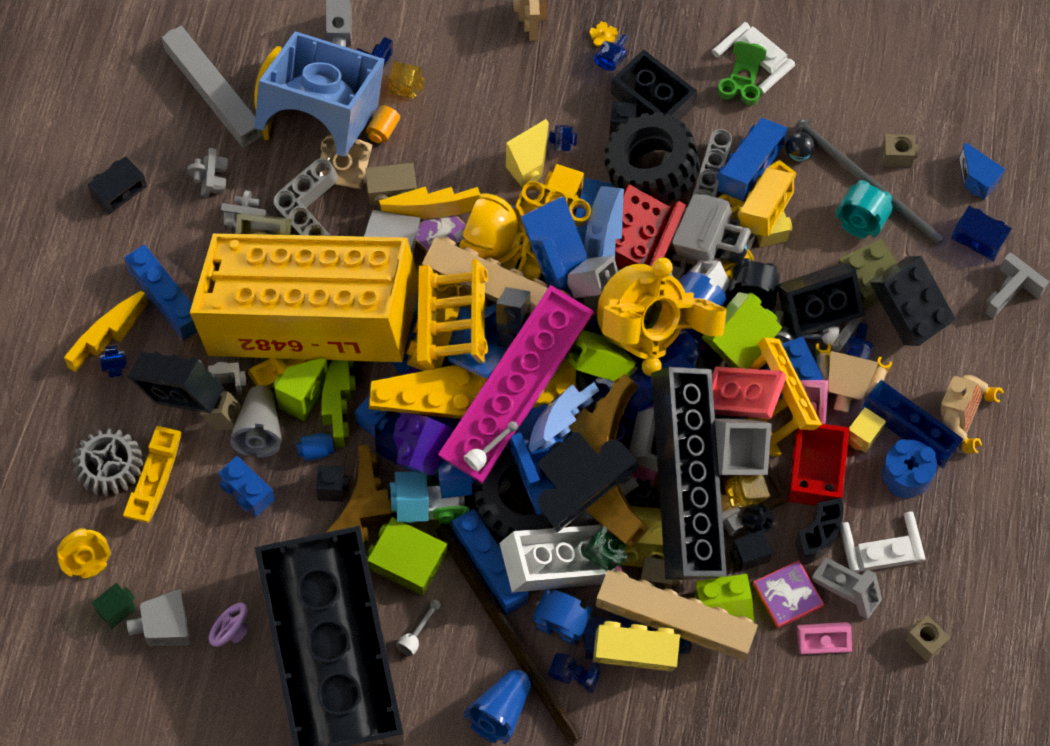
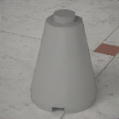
(257, 424)

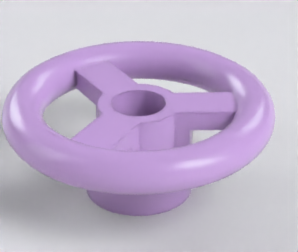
(231, 628)

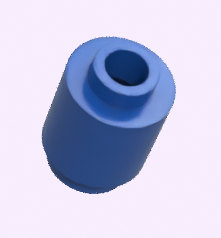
(315, 446)

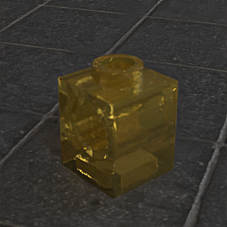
(405, 80)
(746, 490)

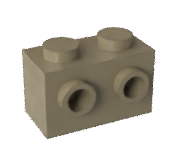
(389, 181)

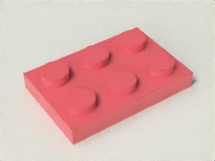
(746, 391)

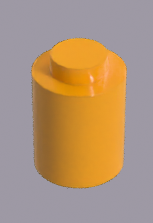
(382, 124)

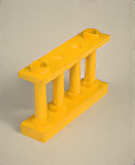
(429, 305)
(792, 393)

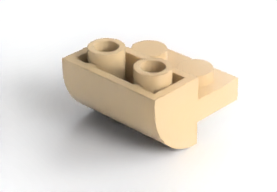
(531, 13)

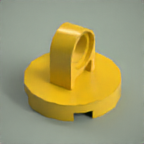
(83, 553)

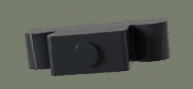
(580, 477)

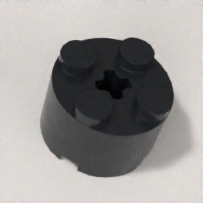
(755, 278)

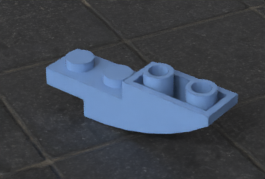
(604, 223)
(559, 415)

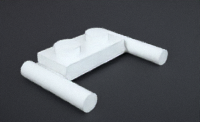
(775, 62)
(884, 552)

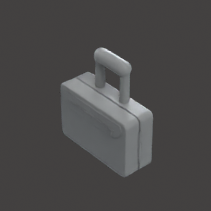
(704, 227)

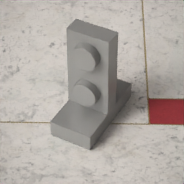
(1019, 277)
(857, 588)

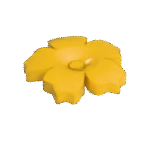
(603, 34)

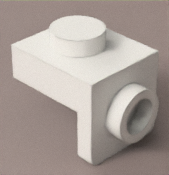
(229, 373)

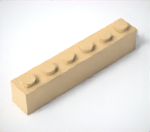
(450, 259)
(687, 617)

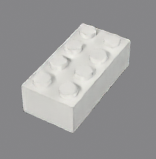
(550, 559)

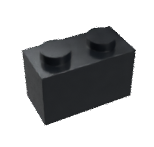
(117, 185)
(511, 314)

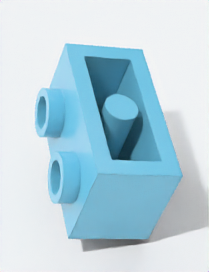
(410, 497)

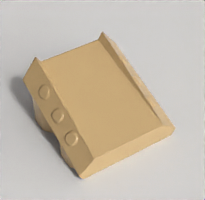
(349, 168)

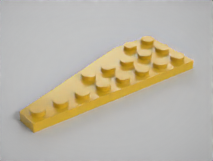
(449, 391)

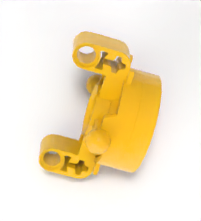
(629, 296)

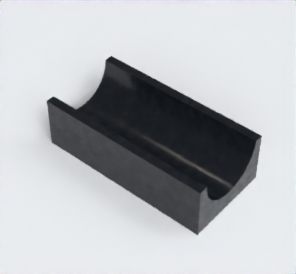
(329, 641)

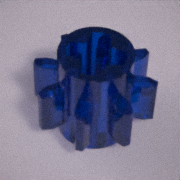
(562, 137)
(113, 361)

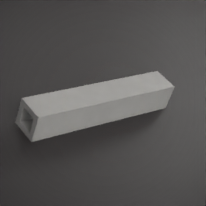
(211, 86)

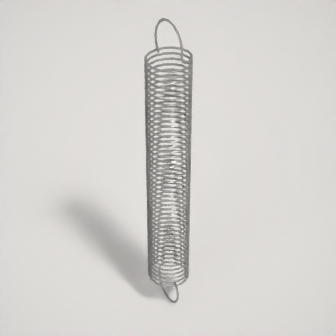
(856, 322)

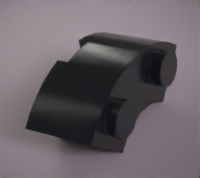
(821, 534)

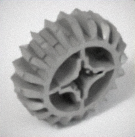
(124, 470)

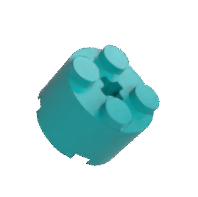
(864, 210)

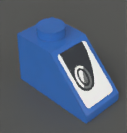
(979, 171)

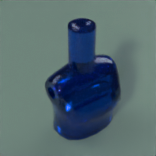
(611, 53)
(858, 345)

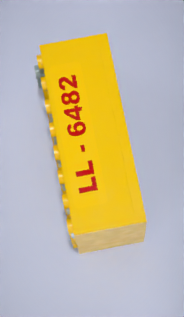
(306, 297)

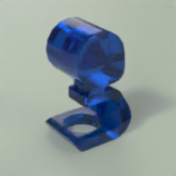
(565, 668)

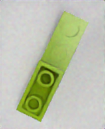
(335, 392)

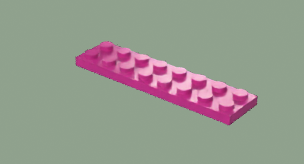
(517, 380)

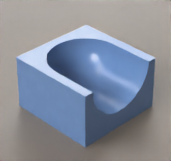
(325, 81)

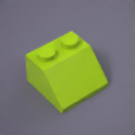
(300, 387)
(728, 593)

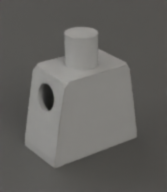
(339, 22)
(162, 621)

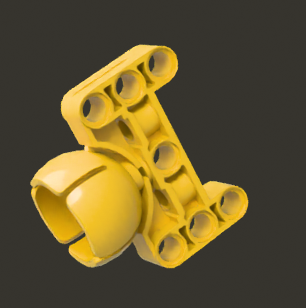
(497, 228)

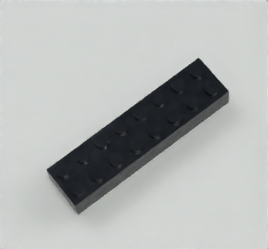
(688, 474)

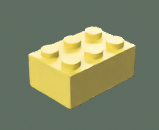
(636, 646)

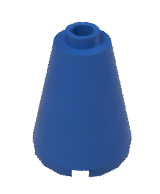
(499, 707)

